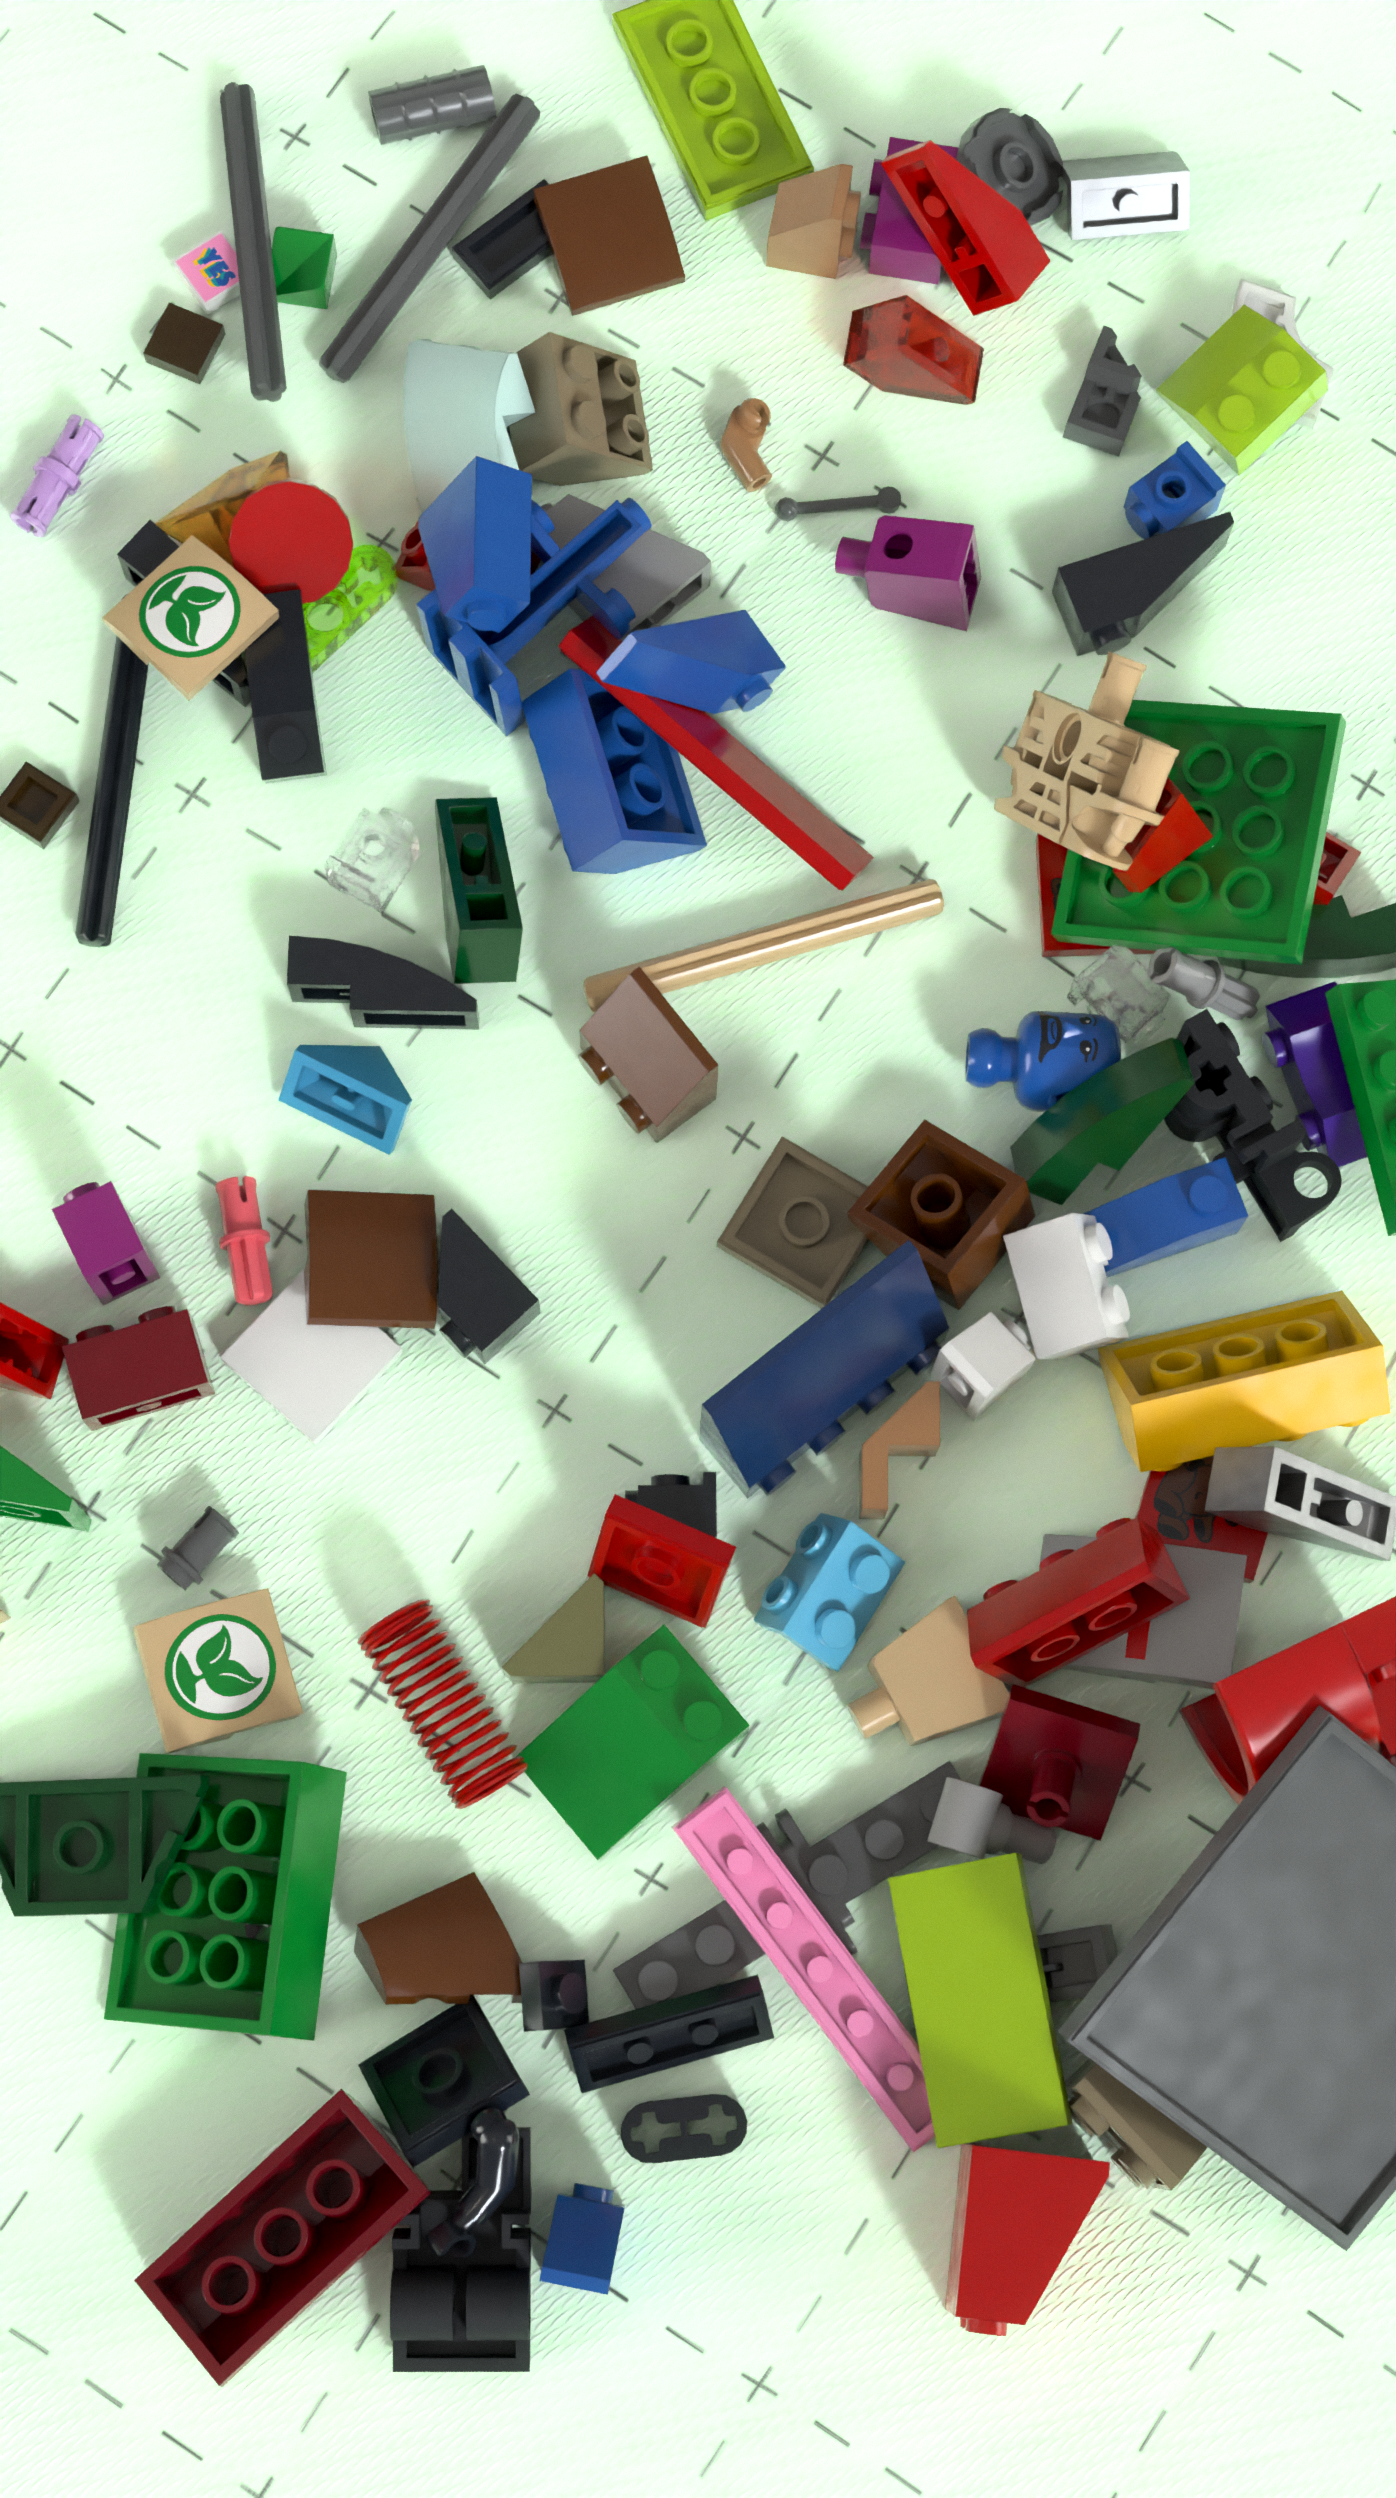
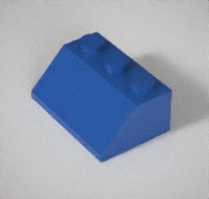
(609, 779)

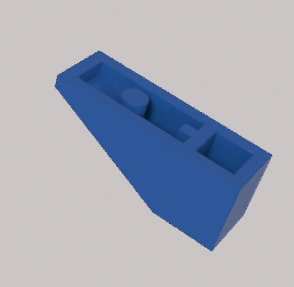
(698, 663)
(1172, 1216)

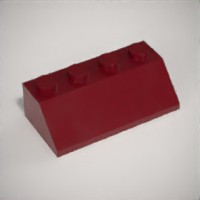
(282, 2236)

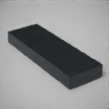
(669, 2033)

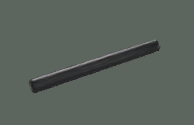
(111, 798)

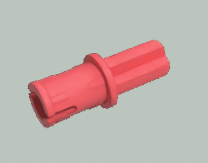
(244, 1240)

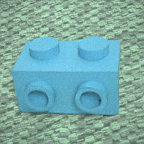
(829, 1589)

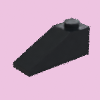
(1124, 589)
(285, 696)

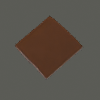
(609, 235)
(370, 1259)

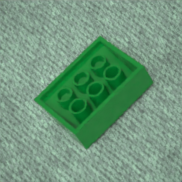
(257, 1834)

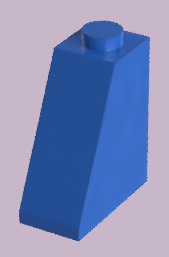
(481, 544)

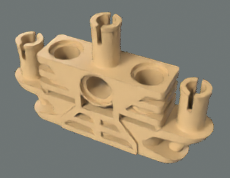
(1085, 773)

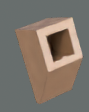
(814, 222)

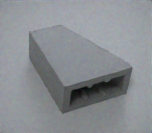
(652, 574)

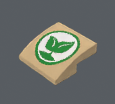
(191, 617)
(217, 1670)

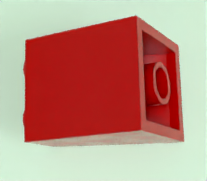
(1013, 2230)

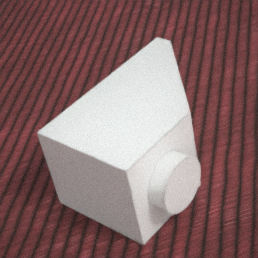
(983, 1363)

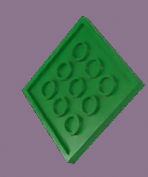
(1266, 798)

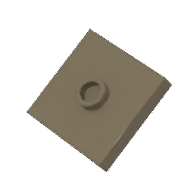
(798, 1224)

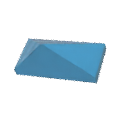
(349, 1091)

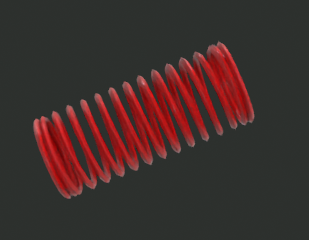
(395, 1626)

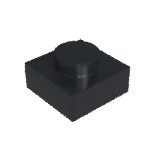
(553, 1995)

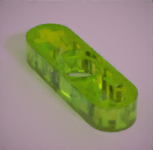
(367, 596)

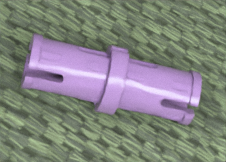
(57, 475)

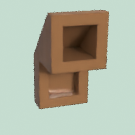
(908, 1432)

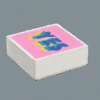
(210, 272)

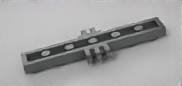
(828, 1873)

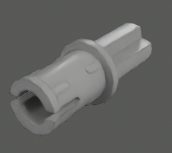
(1203, 983)

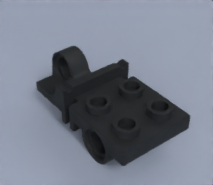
(1239, 1115)
(471, 2308)

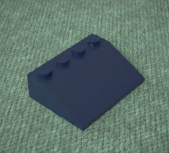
(825, 1374)

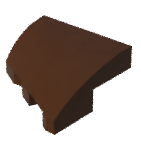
(440, 1948)

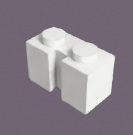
(1066, 1286)

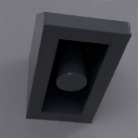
(479, 1294)

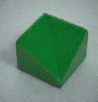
(303, 266)

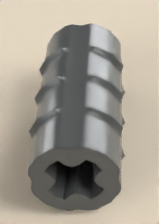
(432, 104)

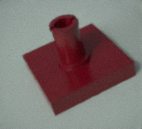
(1059, 1761)

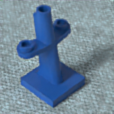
(479, 657)

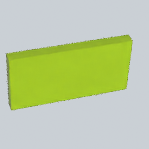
(712, 100)
(979, 2001)

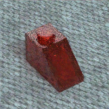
(912, 352)

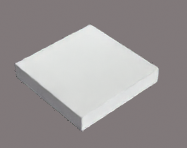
(305, 1369)

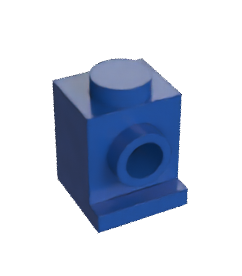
(1189, 480)

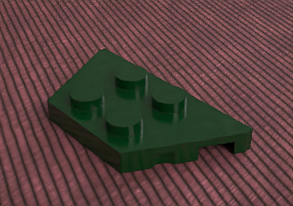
(93, 1842)

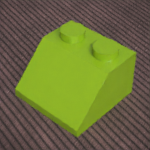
(1244, 387)

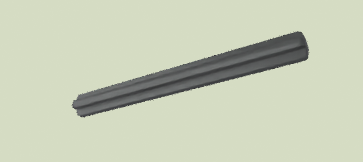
(429, 238)
(253, 243)

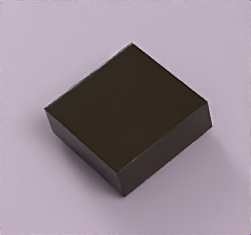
(184, 343)
(36, 805)

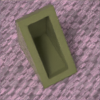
(568, 1644)

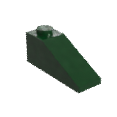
(477, 891)

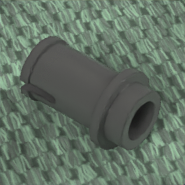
(197, 1548)

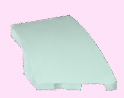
(458, 410)

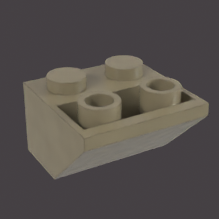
(585, 414)
(1147, 2142)

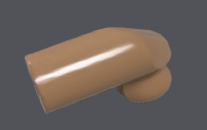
(742, 440)

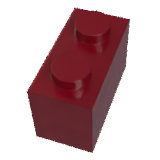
(137, 1367)

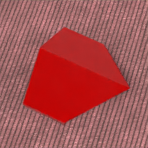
(1166, 845)

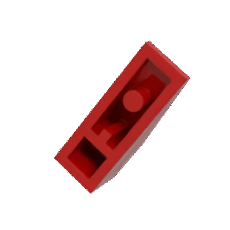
(969, 226)

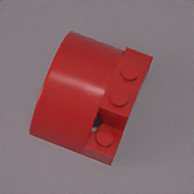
(1264, 1705)

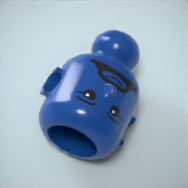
(1045, 1058)

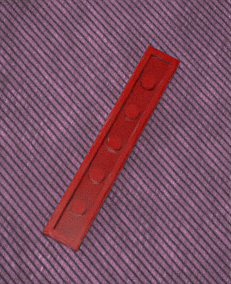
(729, 766)

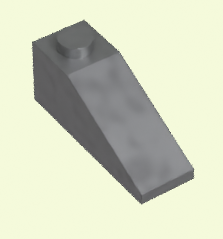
(1301, 1501)

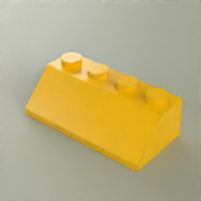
(1245, 1380)

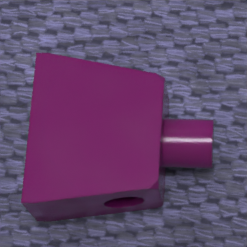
(917, 568)

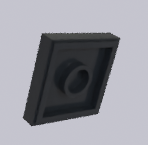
(441, 2079)

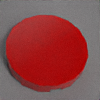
(291, 539)

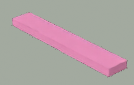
(811, 1960)

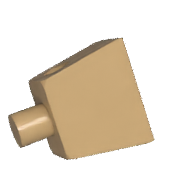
(929, 1682)

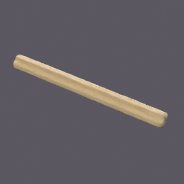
(776, 941)

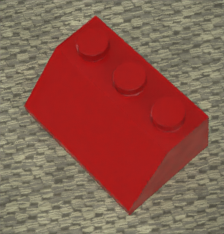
(1074, 1603)

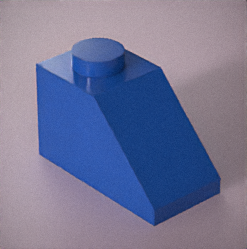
(583, 2239)

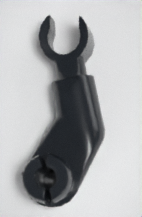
(494, 2182)

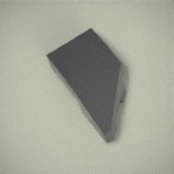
(1105, 399)

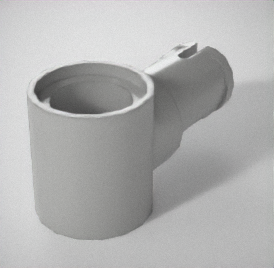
(978, 1824)

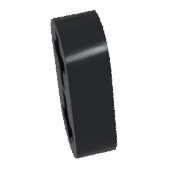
(684, 2146)

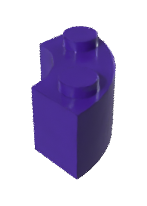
(1311, 1062)

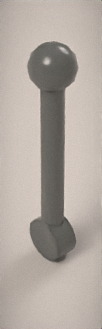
(887, 501)

